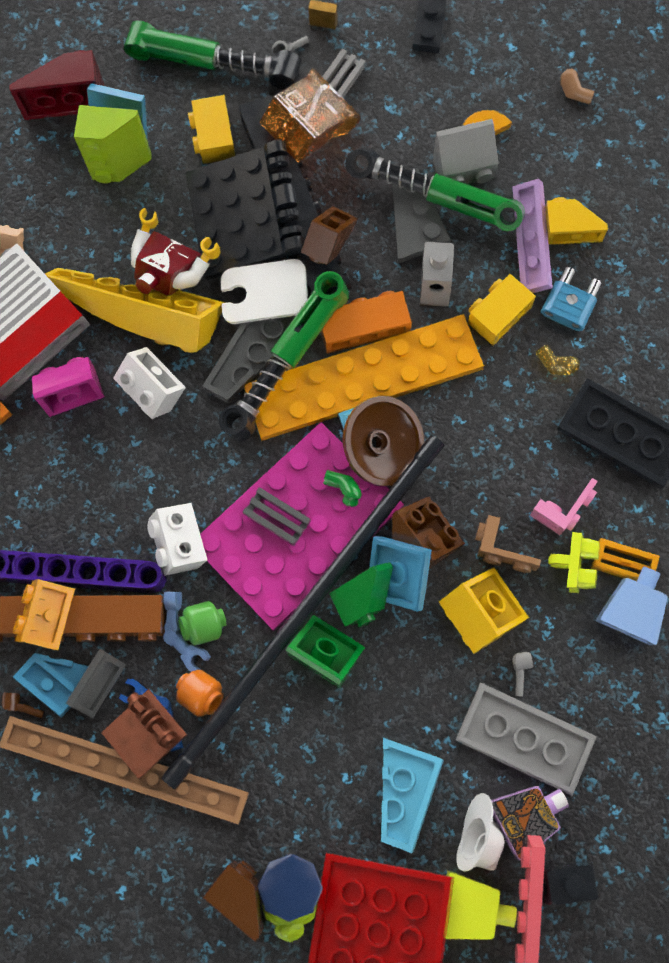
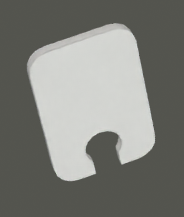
(271, 288)

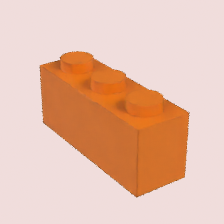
(367, 321)

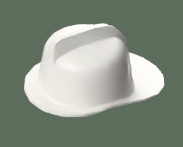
(481, 837)

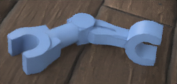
(172, 604)

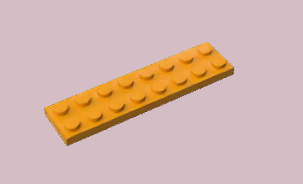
(377, 369)

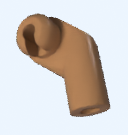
(573, 89)

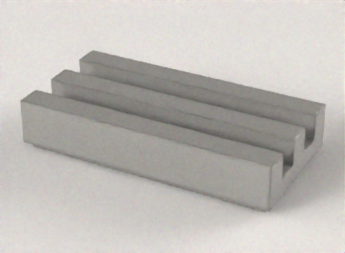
(336, 64)

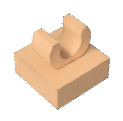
(10, 237)

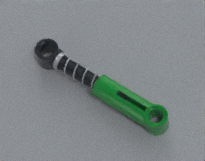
(146, 42)
(438, 189)
(287, 352)

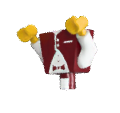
(166, 263)

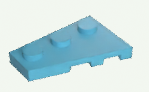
(407, 792)

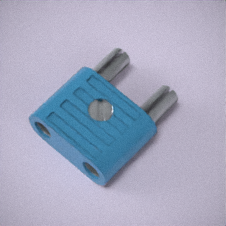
(570, 304)

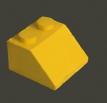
(483, 609)

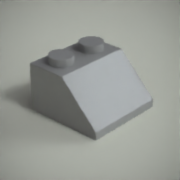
(467, 152)

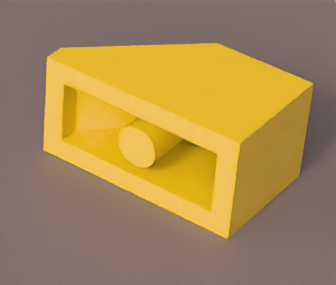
(572, 223)

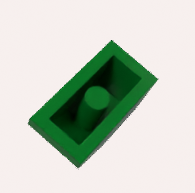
(363, 595)

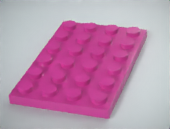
(263, 566)

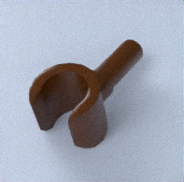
(11, 701)

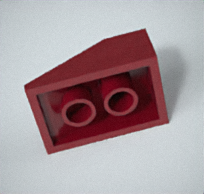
(57, 86)

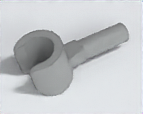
(282, 45)
(520, 662)

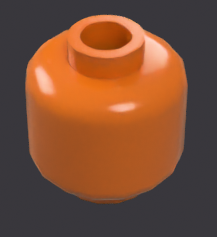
(199, 693)

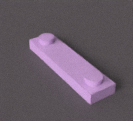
(533, 237)

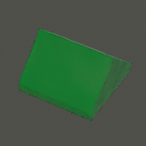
(325, 651)

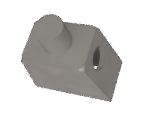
(436, 269)

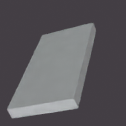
(526, 739)

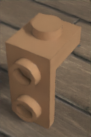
(486, 535)

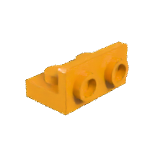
(43, 614)

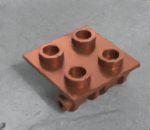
(143, 733)

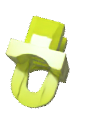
(580, 549)

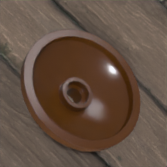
(396, 436)

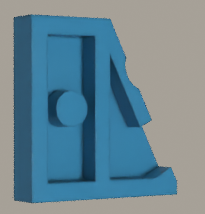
(50, 680)

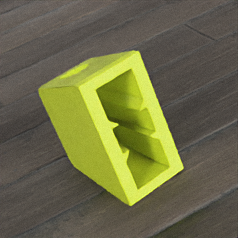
(476, 910)

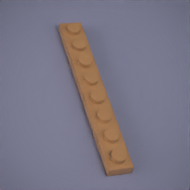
(107, 765)

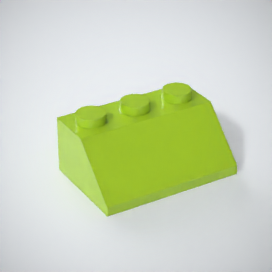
(111, 142)

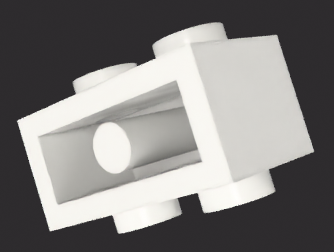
(149, 382)
(176, 539)

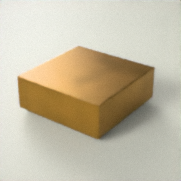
(323, 14)

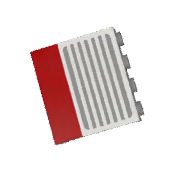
(33, 320)

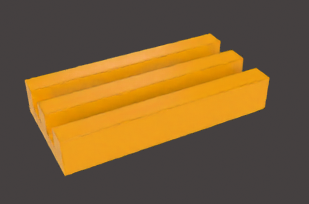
(598, 565)

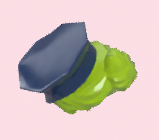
(290, 895)

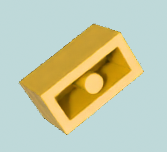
(212, 128)
(500, 309)

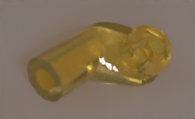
(557, 364)

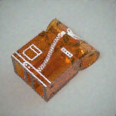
(308, 116)

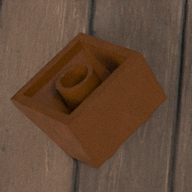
(238, 898)

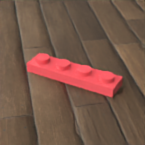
(531, 892)

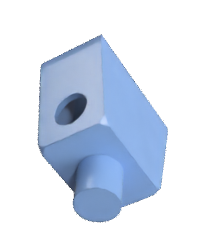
(636, 608)

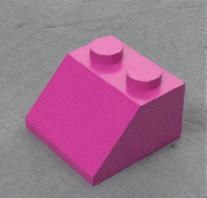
(67, 386)

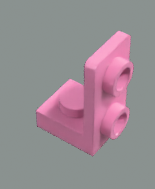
(551, 516)

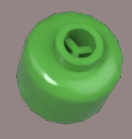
(201, 623)

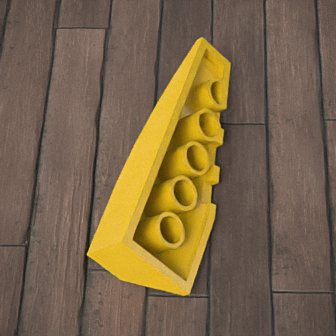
(173, 320)

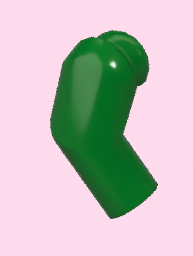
(346, 484)

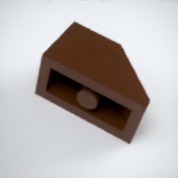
(328, 235)

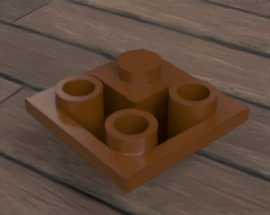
(426, 527)

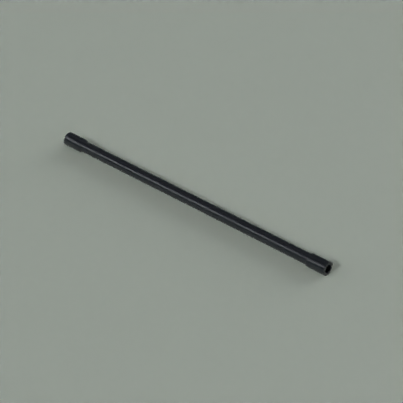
(185, 762)

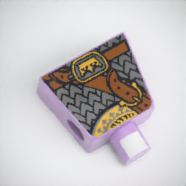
(527, 814)

